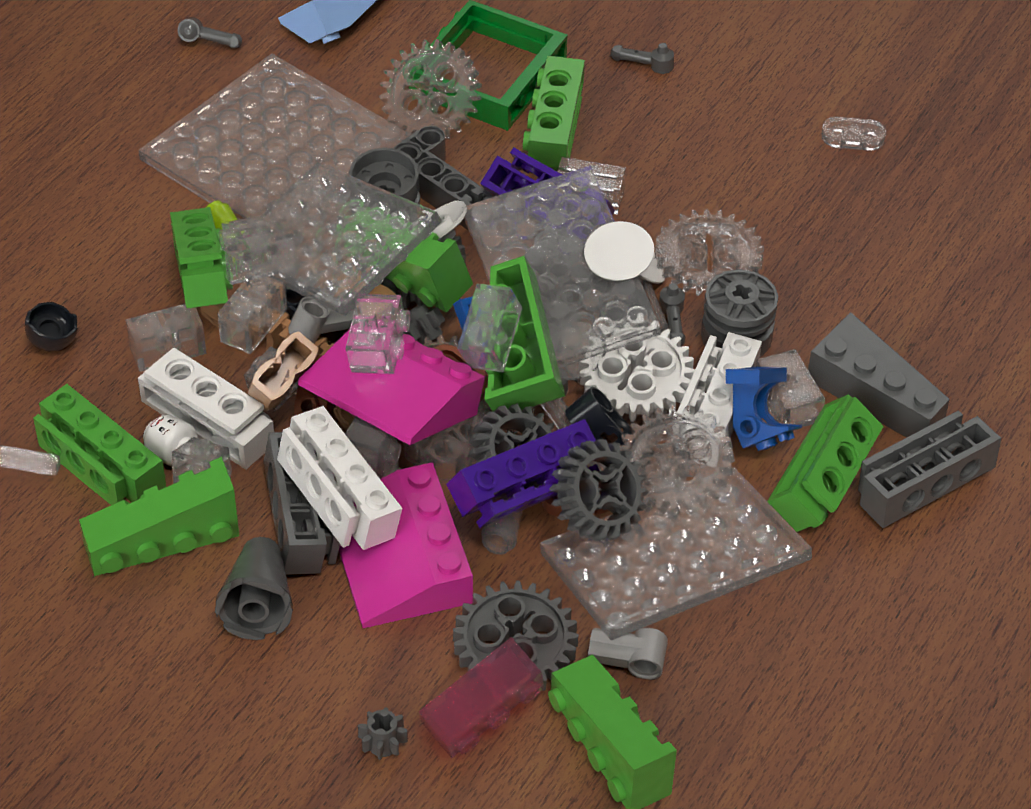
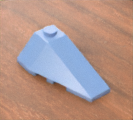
(324, 18)

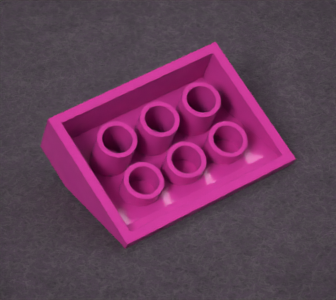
(411, 404)
(420, 567)

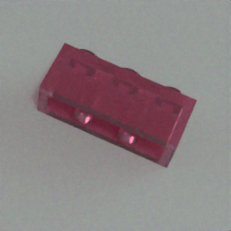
(482, 698)

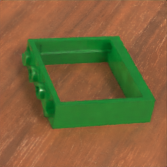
(515, 32)

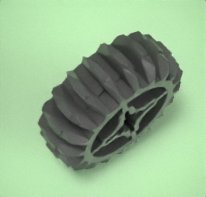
(492, 440)
(580, 492)

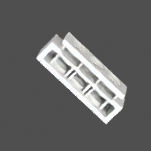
(711, 378)
(208, 403)
(337, 457)

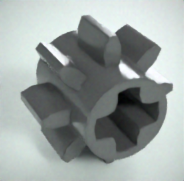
(425, 323)
(382, 733)

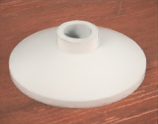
(451, 217)

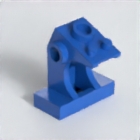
(750, 397)

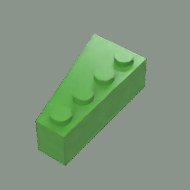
(433, 273)
(531, 367)
(163, 521)
(610, 728)

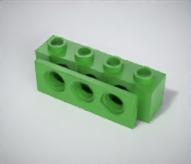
(556, 111)
(199, 258)
(96, 447)
(825, 463)

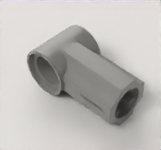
(315, 319)
(639, 652)

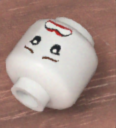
(166, 435)

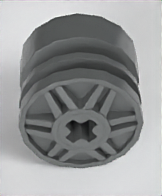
(388, 170)
(741, 305)

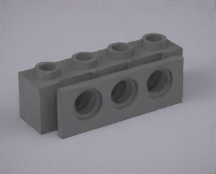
(974, 455)
(298, 527)

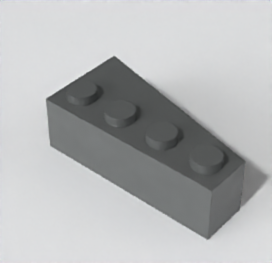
(867, 368)

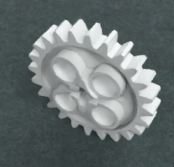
(642, 381)

